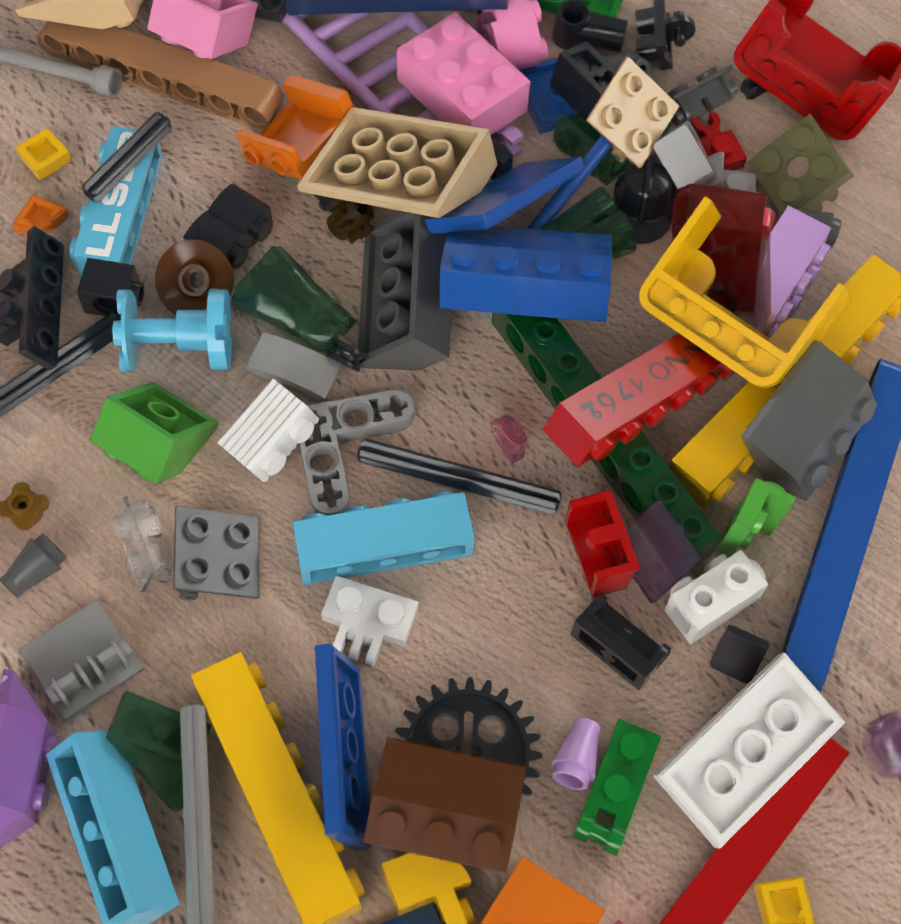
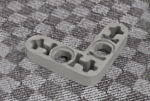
(336, 430)

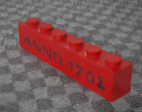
(631, 397)

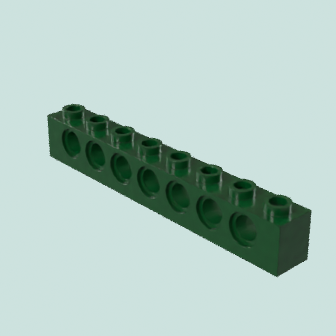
(632, 468)

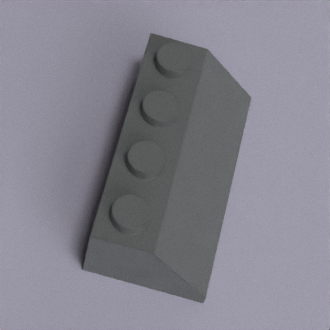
(401, 296)

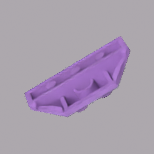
(24, 742)

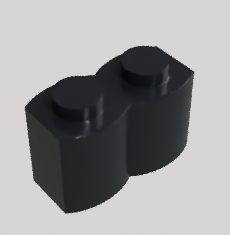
(233, 224)

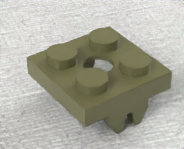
(820, 182)

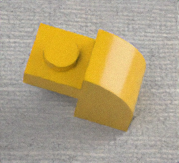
(424, 880)

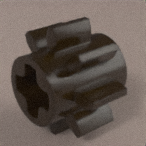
(350, 220)

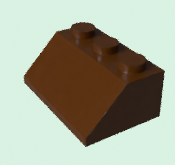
(445, 805)

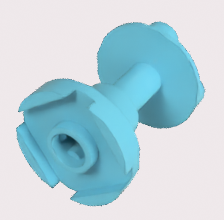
(190, 330)

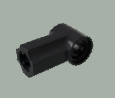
(577, 25)

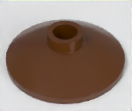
(178, 267)

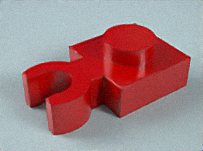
(716, 141)

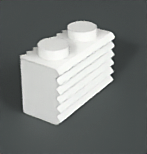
(269, 430)

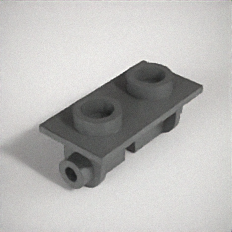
(711, 87)

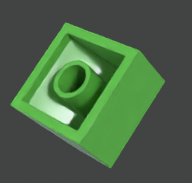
(152, 431)

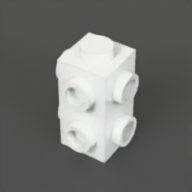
(716, 595)

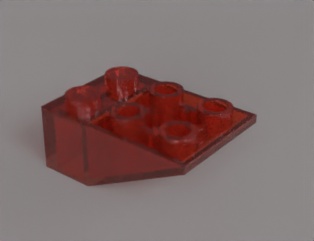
(731, 243)

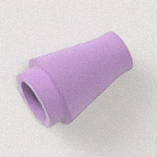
(577, 757)

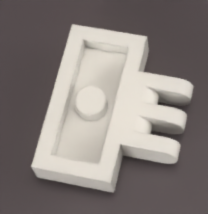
(367, 617)

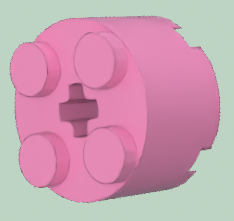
(515, 32)

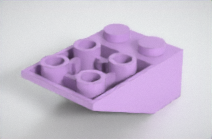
(788, 268)

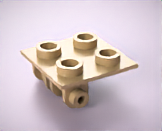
(632, 113)

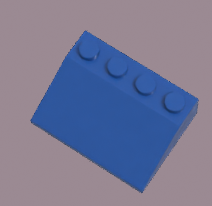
(527, 273)

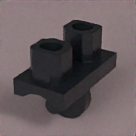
(667, 30)

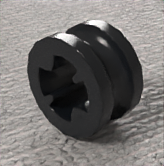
(346, 354)

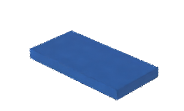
(507, 195)
(342, 747)

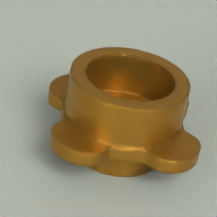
(29, 516)

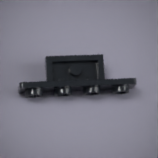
(33, 300)

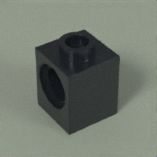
(102, 281)

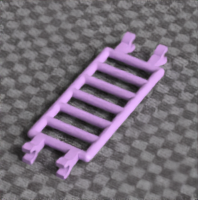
(360, 85)

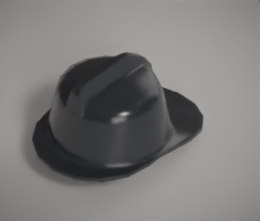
(646, 200)

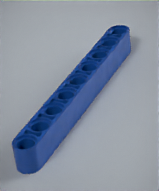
(846, 531)

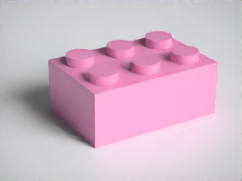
(462, 76)

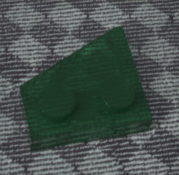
(151, 743)

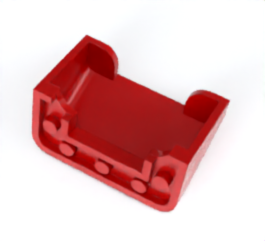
(817, 69)

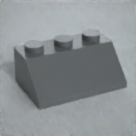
(809, 421)

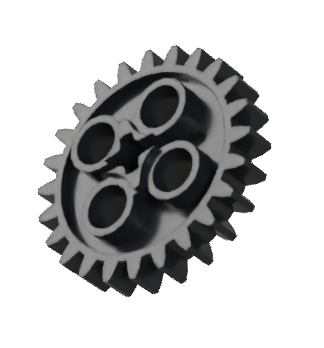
(483, 705)

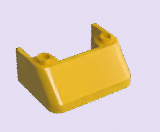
(678, 299)

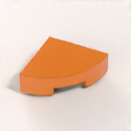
(40, 214)

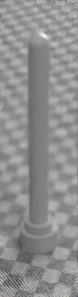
(104, 79)

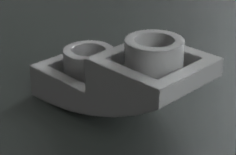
(293, 365)

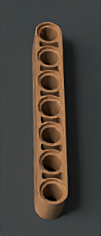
(167, 71)

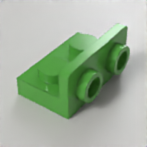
(758, 511)

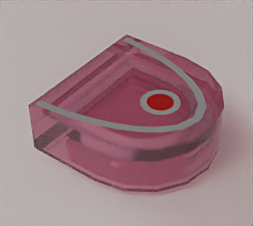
(509, 437)

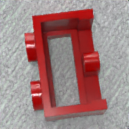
(601, 543)

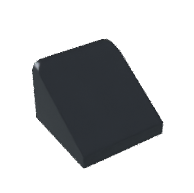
(739, 654)

